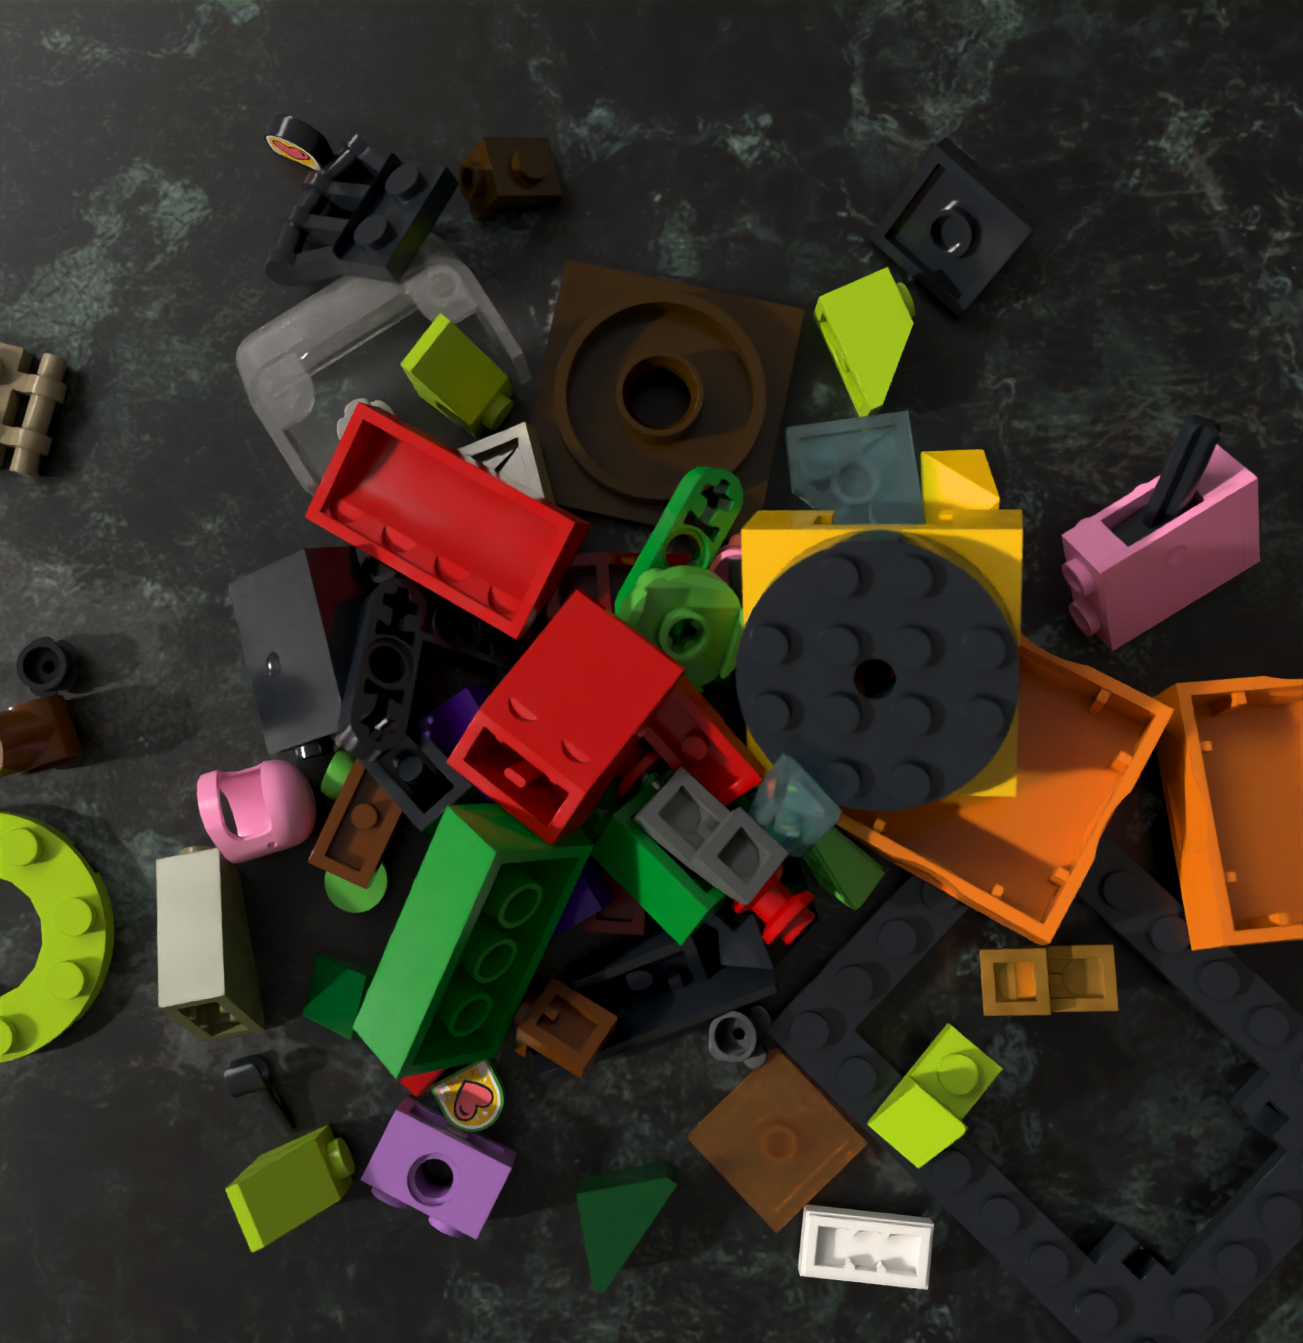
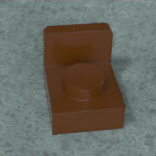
(563, 1027)

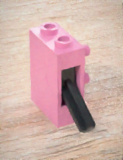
(1164, 540)

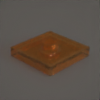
(777, 1140)

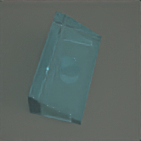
(792, 807)

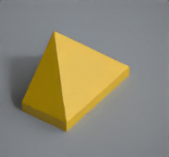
(956, 482)

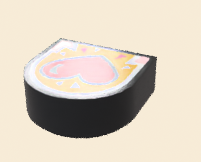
(298, 142)

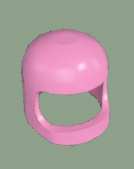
(269, 805)

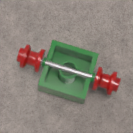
(665, 885)

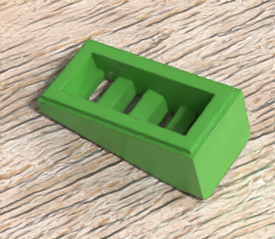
(843, 868)

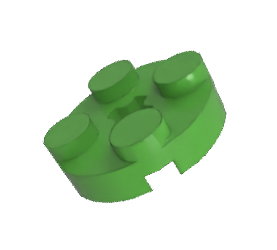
(708, 604)

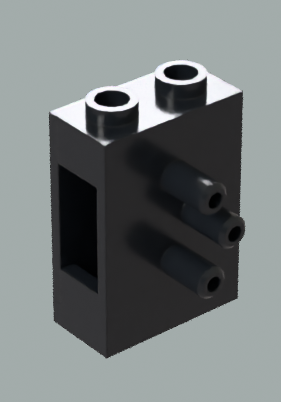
(299, 644)

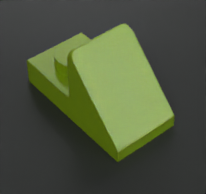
(934, 1097)

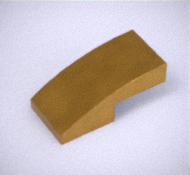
(1048, 979)

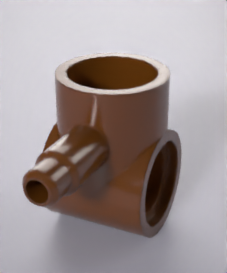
(37, 737)

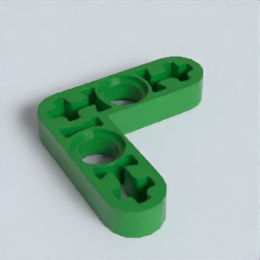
(705, 544)

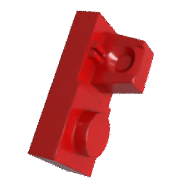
(697, 738)

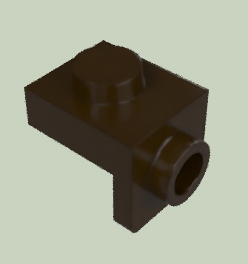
(508, 175)

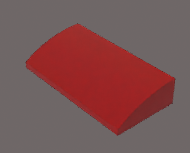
(446, 520)

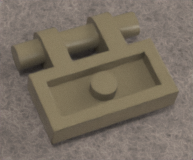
(44, 393)

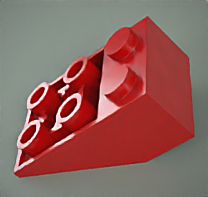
(566, 718)

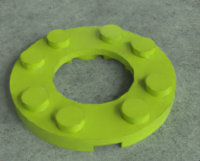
(74, 930)

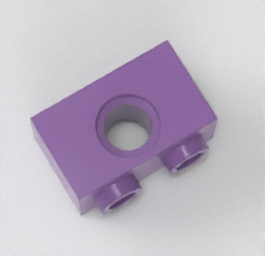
(425, 1134)

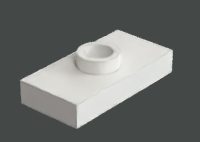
(866, 1247)

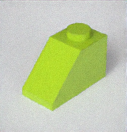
(866, 335)
(458, 378)
(290, 1185)

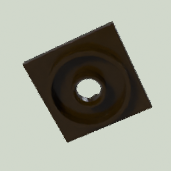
(624, 324)

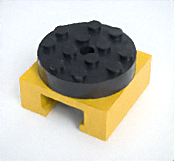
(925, 601)

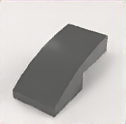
(710, 839)

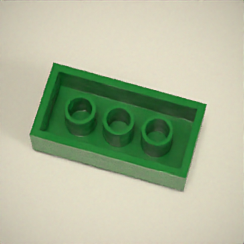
(467, 940)

